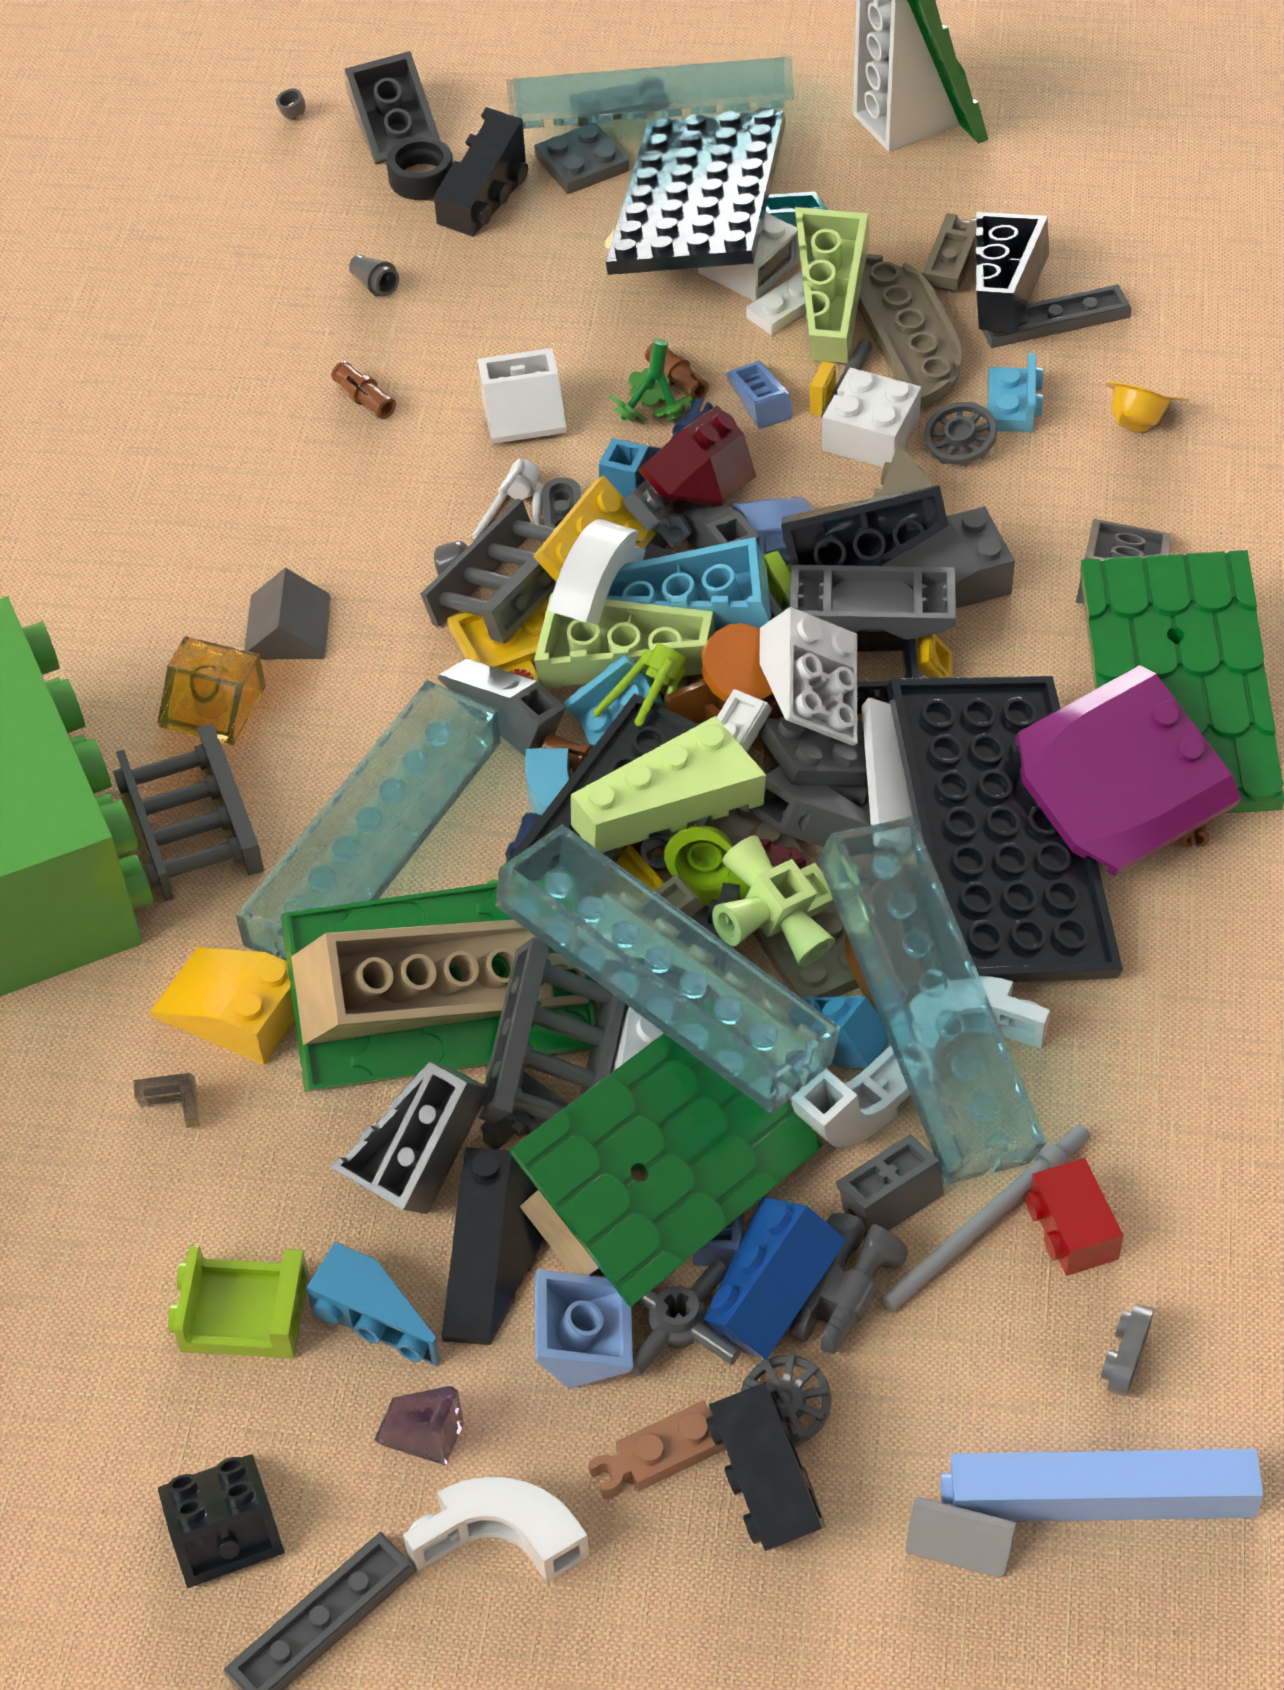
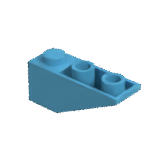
(362, 1296)

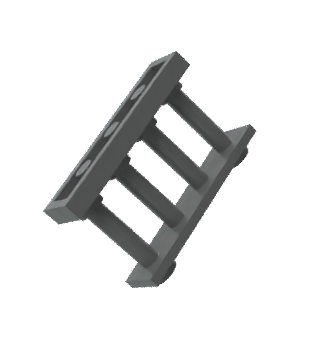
(475, 567)
(229, 815)
(522, 1012)

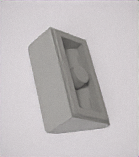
(960, 1537)

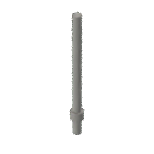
(1048, 1157)

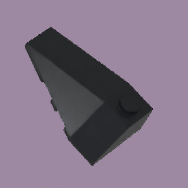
(864, 530)
(490, 1246)

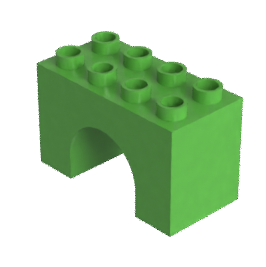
(60, 846)

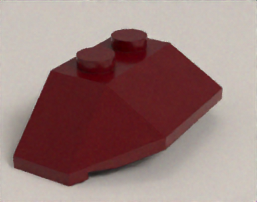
(702, 462)

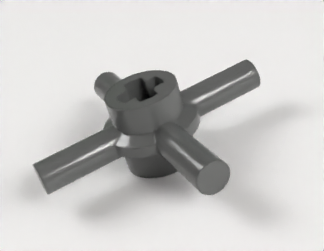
(687, 1323)

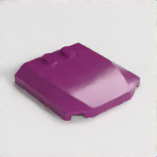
(1124, 771)

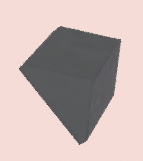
(288, 619)

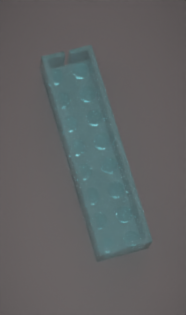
(651, 89)
(376, 813)
(667, 967)
(931, 1000)

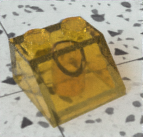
(210, 686)

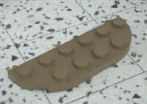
(910, 327)

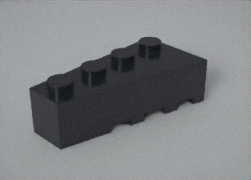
(1008, 265)

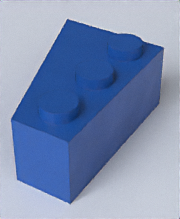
(772, 1275)

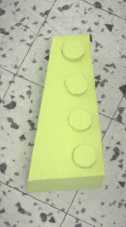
(832, 268)
(580, 651)
(668, 787)

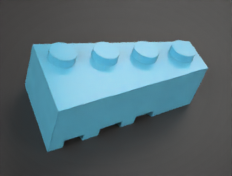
(713, 578)

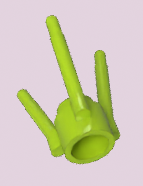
(664, 667)

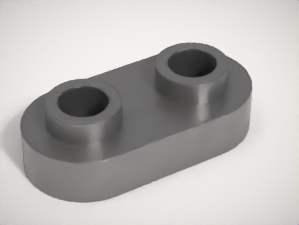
(1121, 1365)

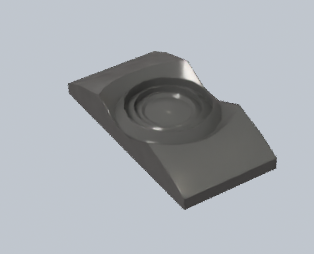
(877, 598)

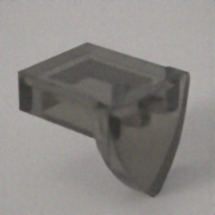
(170, 1090)

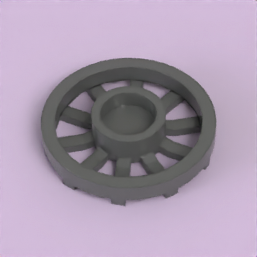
(960, 433)
(792, 1397)

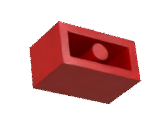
(1074, 1217)

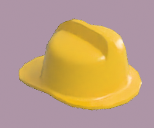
(1137, 407)

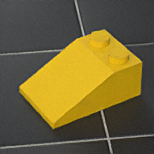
(231, 1000)

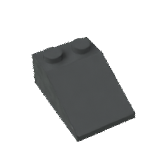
(389, 103)
(1122, 540)
(976, 551)

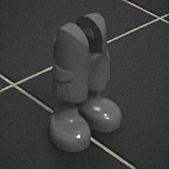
(846, 1295)

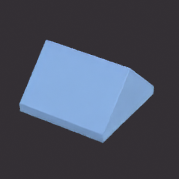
(581, 1328)

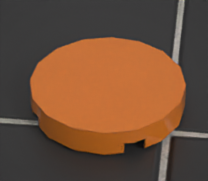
(733, 661)

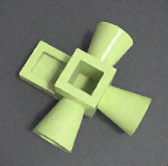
(777, 901)

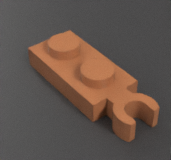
(658, 1451)

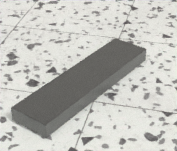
(1065, 315)
(321, 1617)

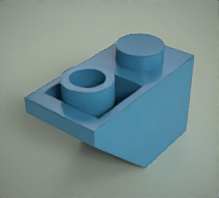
(622, 462)
(861, 1029)

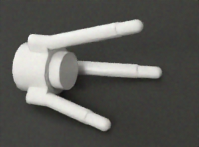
(519, 484)

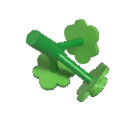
(652, 387)

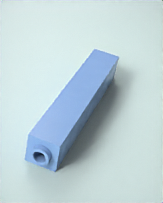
(1106, 1484)

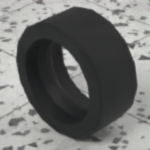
(413, 152)

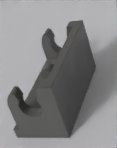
(892, 1185)

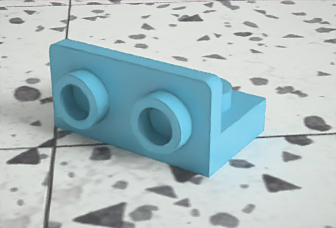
(1014, 396)
(591, 695)

